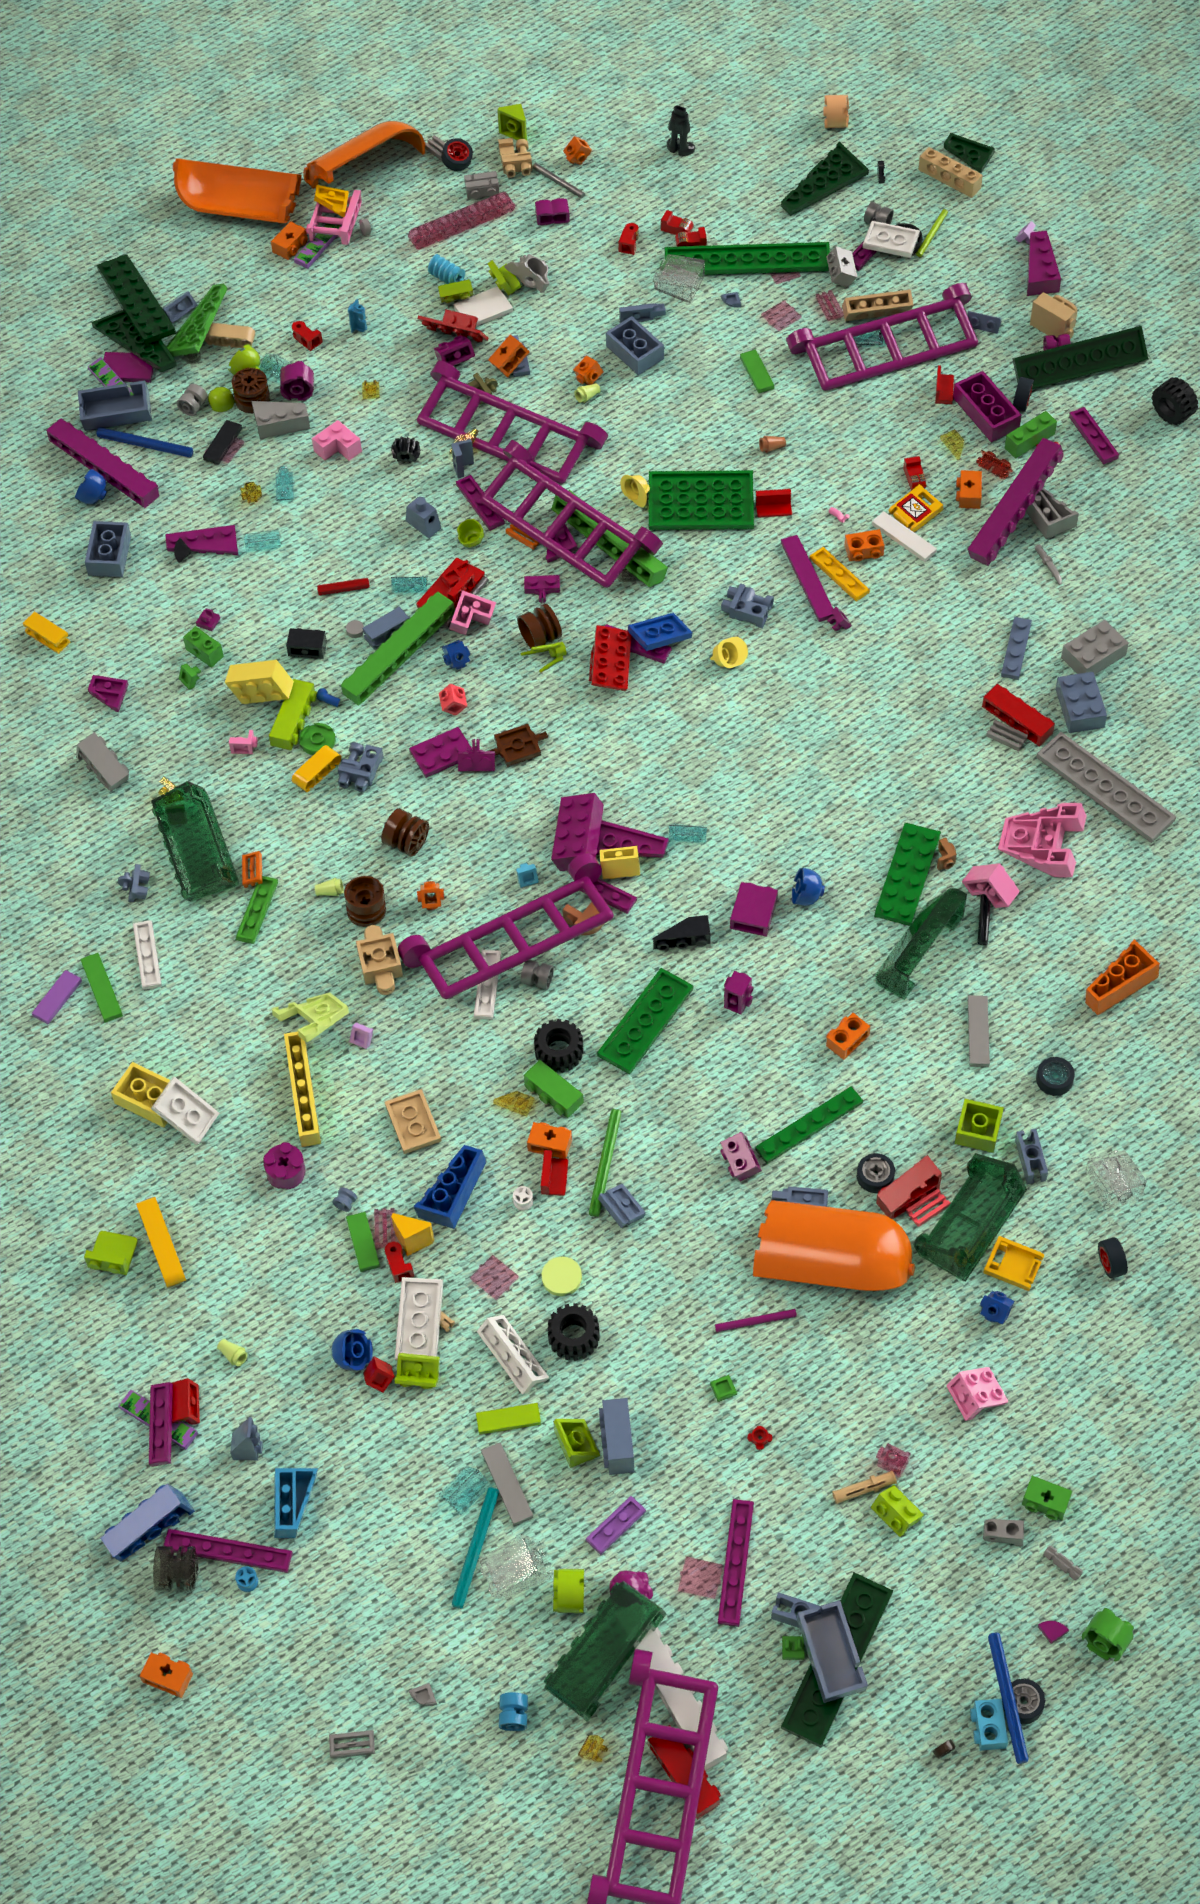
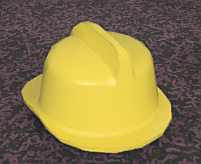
(635, 489)
(730, 652)

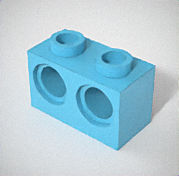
(994, 1724)

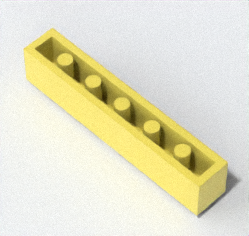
(302, 1090)

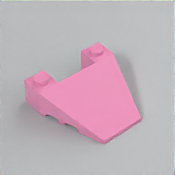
(1039, 838)

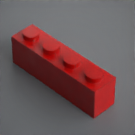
(1018, 714)
(677, 1764)

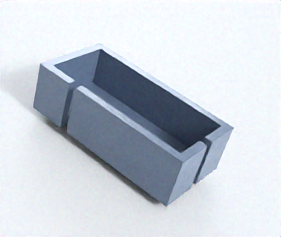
(114, 405)
(831, 1651)

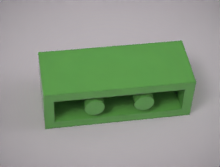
(1030, 434)
(553, 1089)

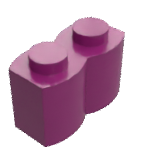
(552, 211)

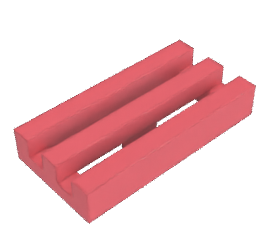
(941, 1198)

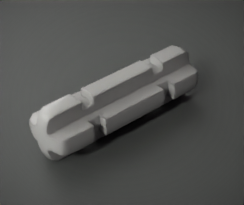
(1063, 1563)

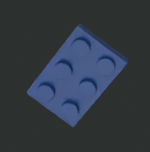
(659, 631)

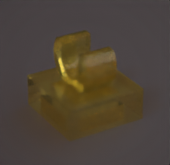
(370, 389)
(168, 785)
(591, 1747)

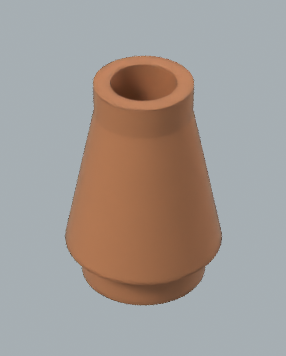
(771, 443)

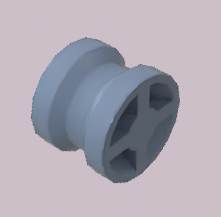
(344, 1199)

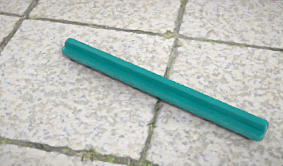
(475, 1548)

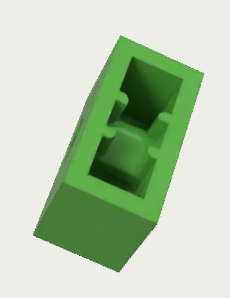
(203, 646)
(1057, 1495)

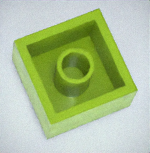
(979, 1125)

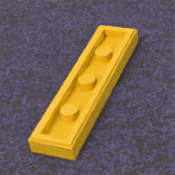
(839, 574)

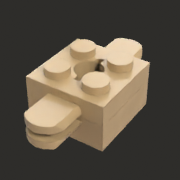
(379, 959)

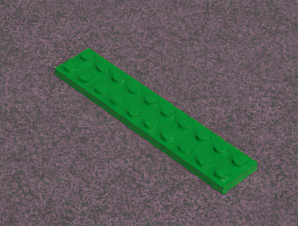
(758, 257)

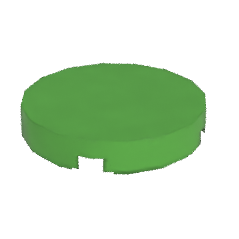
(315, 737)

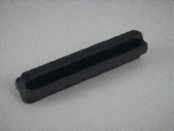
(984, 918)

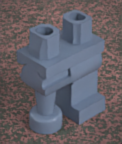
(747, 605)
(361, 772)

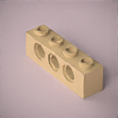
(950, 172)
(877, 305)

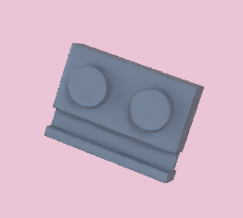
(621, 1205)

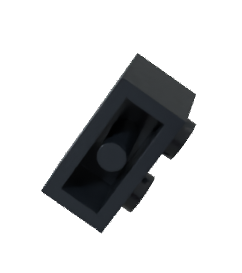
(306, 643)

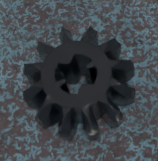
(405, 449)

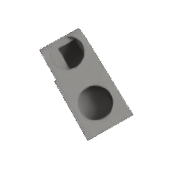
(1004, 1531)

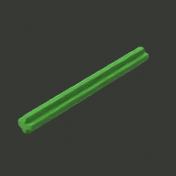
(605, 1161)

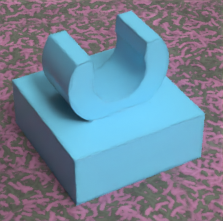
(527, 875)

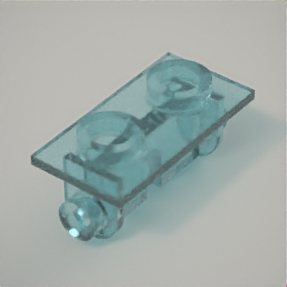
(284, 484)
(409, 584)
(686, 833)

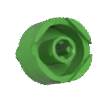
(1108, 1635)

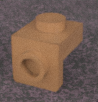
(948, 854)

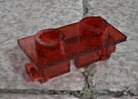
(1000, 468)

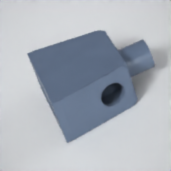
(423, 517)

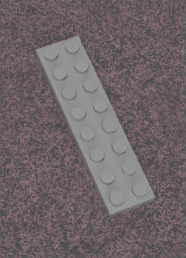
(1106, 787)

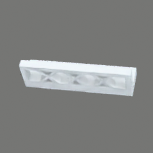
(509, 1354)

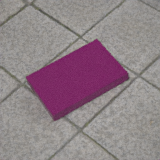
(129, 367)

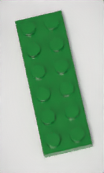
(907, 874)
(645, 1021)

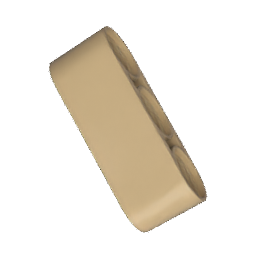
(230, 335)

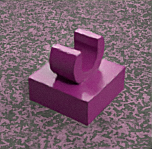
(840, 619)
(208, 620)

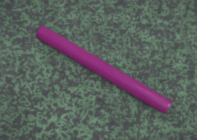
(755, 1320)

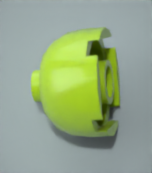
(246, 359)

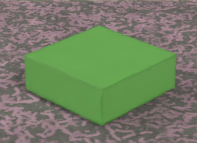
(723, 1388)

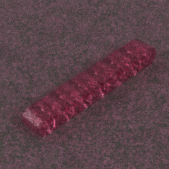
(460, 220)

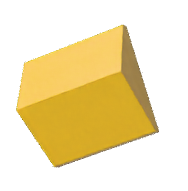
(412, 1233)

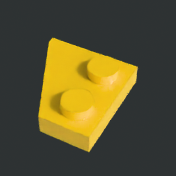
(332, 199)

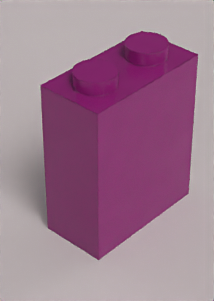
(754, 909)

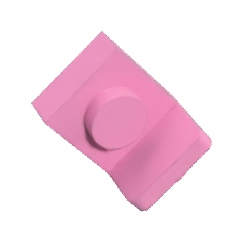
(243, 745)

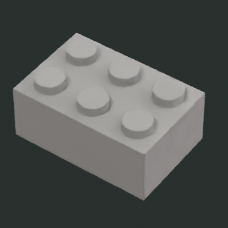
(1095, 649)

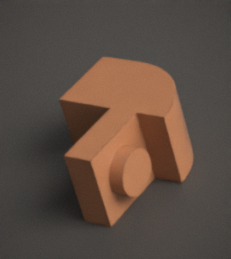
(574, 916)

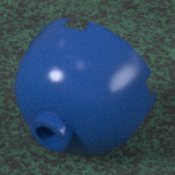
(92, 488)
(807, 887)
(352, 1350)

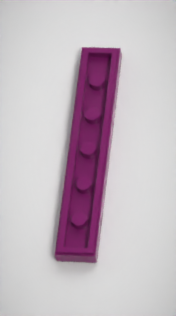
(807, 577)
(231, 1550)
(735, 1563)

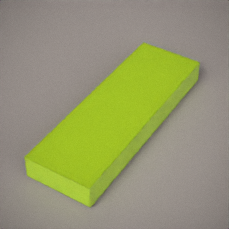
(508, 1418)

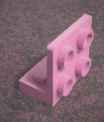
(975, 1391)

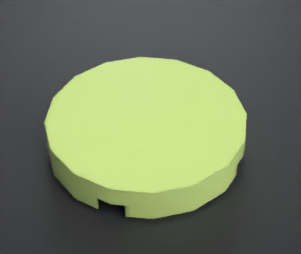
(561, 1276)

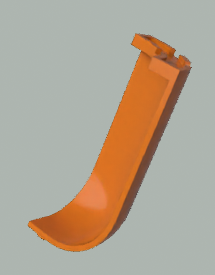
(325, 165)
(236, 190)
(832, 1247)

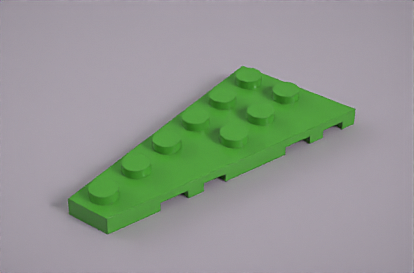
(194, 330)

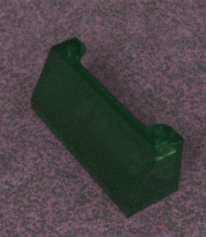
(973, 1216)

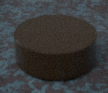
(944, 1749)

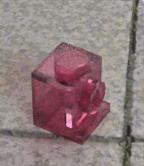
(896, 1465)

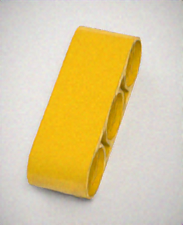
(316, 767)

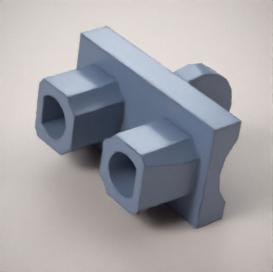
(138, 876)

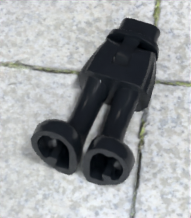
(679, 124)

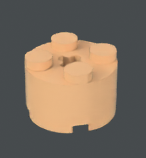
(836, 111)

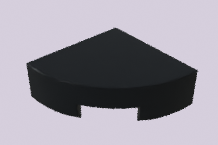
(880, 172)
(181, 550)

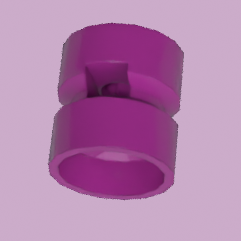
(1051, 341)

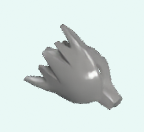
(530, 271)

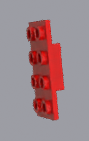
(457, 323)
(465, 583)
(610, 658)

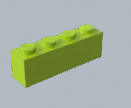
(292, 715)

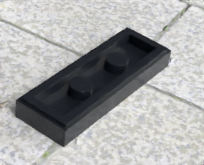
(222, 442)

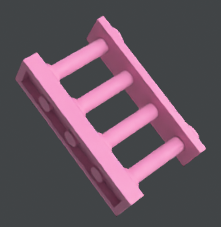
(347, 222)

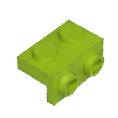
(505, 279)
(455, 291)
(417, 1370)
(896, 1510)

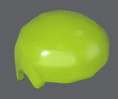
(221, 399)
(470, 533)

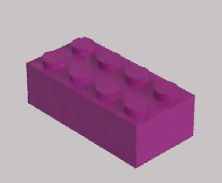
(986, 406)
(577, 828)

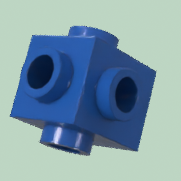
(456, 654)
(996, 1307)

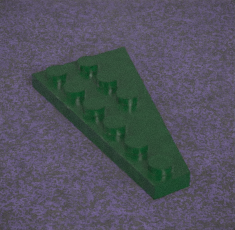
(827, 177)
(120, 330)

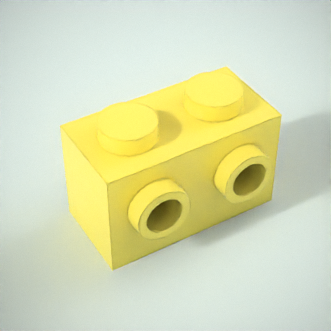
(620, 862)

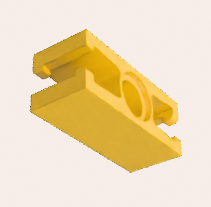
(46, 632)

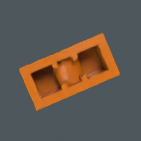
(289, 240)
(508, 355)
(969, 489)
(540, 1140)
(173, 1683)

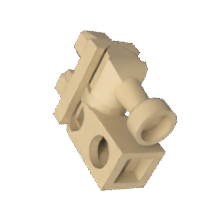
(512, 161)

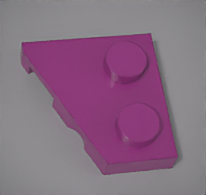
(565, 539)
(108, 690)

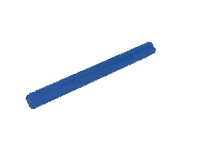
(144, 442)
(1008, 1698)

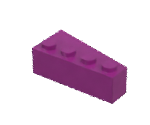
(1042, 266)

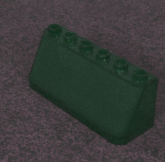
(194, 841)
(937, 913)
(603, 1649)

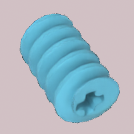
(445, 270)

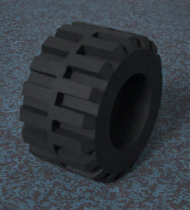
(1174, 401)
(559, 1032)
(578, 1346)

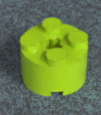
(568, 1591)

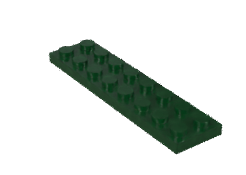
(136, 299)
(1082, 357)
(863, 1608)

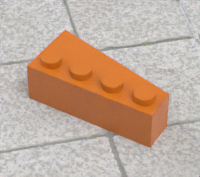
(1122, 978)

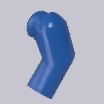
(327, 698)

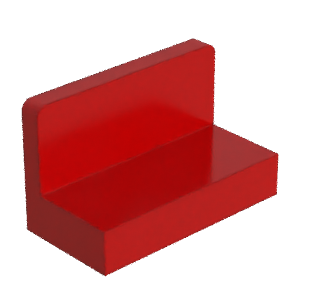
(944, 388)
(773, 503)
(553, 1175)
(185, 1402)

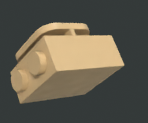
(1053, 315)

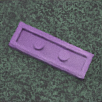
(56, 997)
(615, 1525)

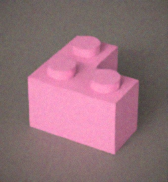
(336, 439)
(471, 608)
(992, 882)

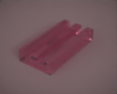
(825, 295)
(384, 1212)

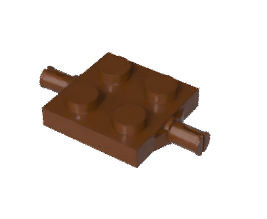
(518, 744)

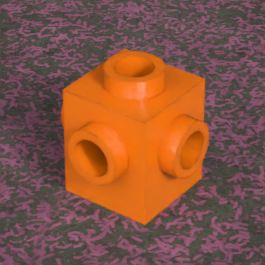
(577, 150)
(588, 371)
(430, 902)

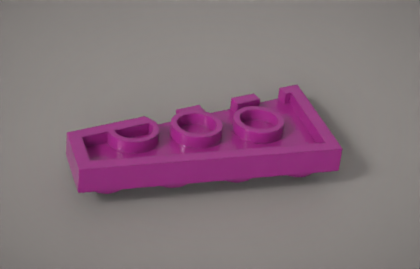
(214, 540)
(618, 836)

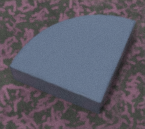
(731, 299)

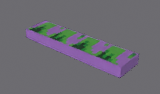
(315, 248)
(105, 374)
(139, 1408)

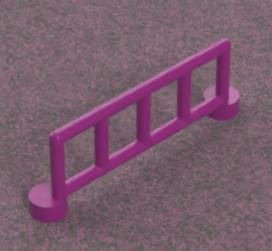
(954, 298)
(448, 376)
(520, 460)
(584, 871)
(647, 1678)

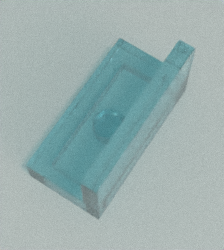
(272, 364)
(262, 540)
(465, 1489)

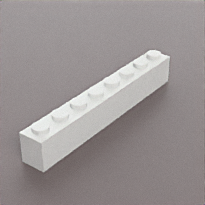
(681, 1702)

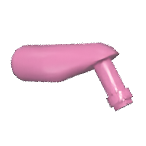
(838, 514)

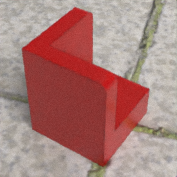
(378, 1374)

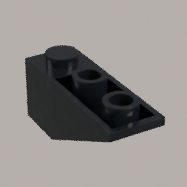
(686, 933)

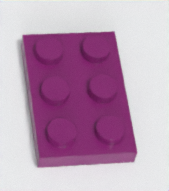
(440, 751)

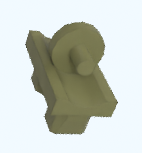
(487, 386)

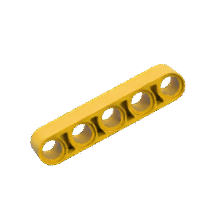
(161, 1242)

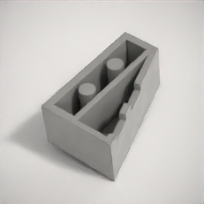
(279, 418)
(1051, 515)
(102, 762)

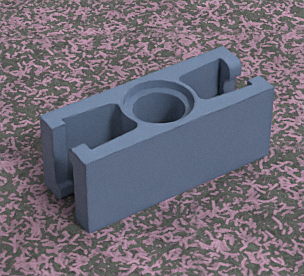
(382, 628)
(1031, 1149)
(795, 1605)

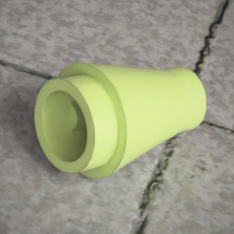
(586, 392)
(330, 888)
(234, 1353)

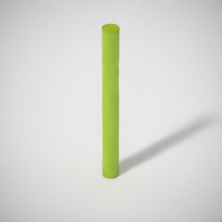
(932, 232)

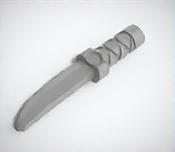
(1047, 560)

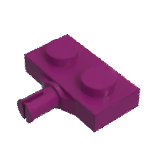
(542, 585)
(476, 759)

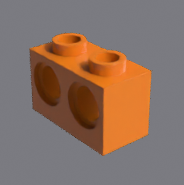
(864, 545)
(851, 1038)

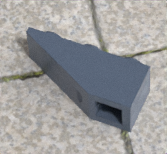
(246, 1442)

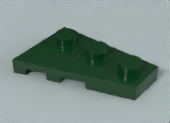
(969, 151)

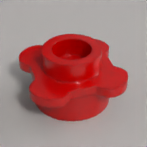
(759, 1431)

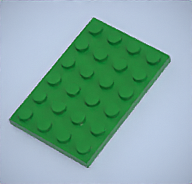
(701, 500)

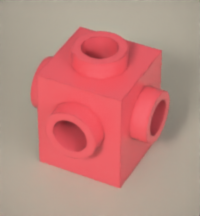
(453, 699)

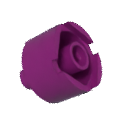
(296, 381)
(284, 1166)

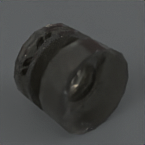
(171, 1568)

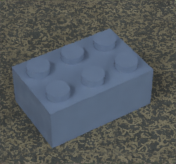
(634, 345)
(108, 549)
(1081, 702)
(616, 1436)

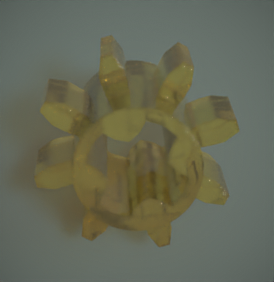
(251, 492)

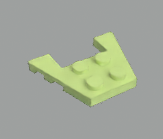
(320, 1011)

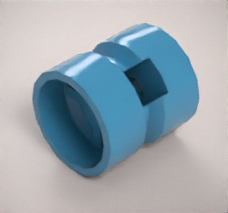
(513, 1708)

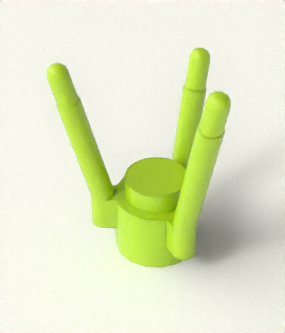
(555, 650)

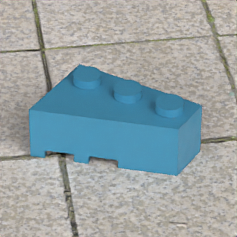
(291, 1497)

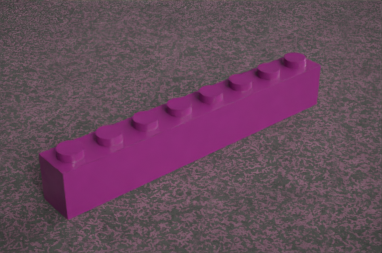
(98, 458)
(1015, 502)

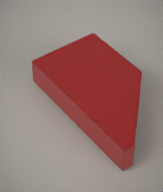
(452, 576)

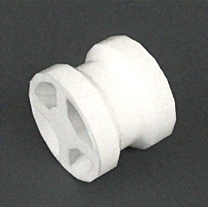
(520, 1194)

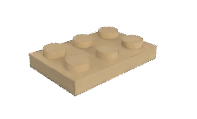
(413, 1121)

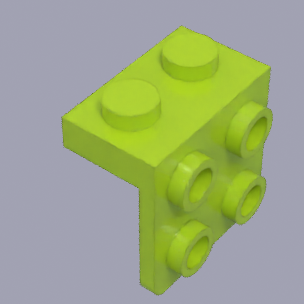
(111, 1253)

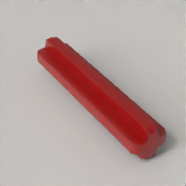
(343, 586)

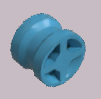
(245, 1574)

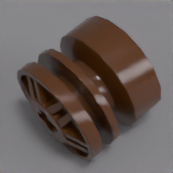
(250, 386)
(539, 626)
(405, 832)
(365, 901)

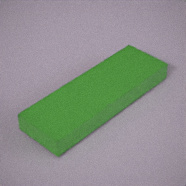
(757, 371)
(363, 1241)

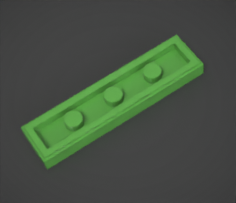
(256, 910)
(101, 987)

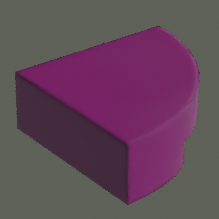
(1053, 1630)

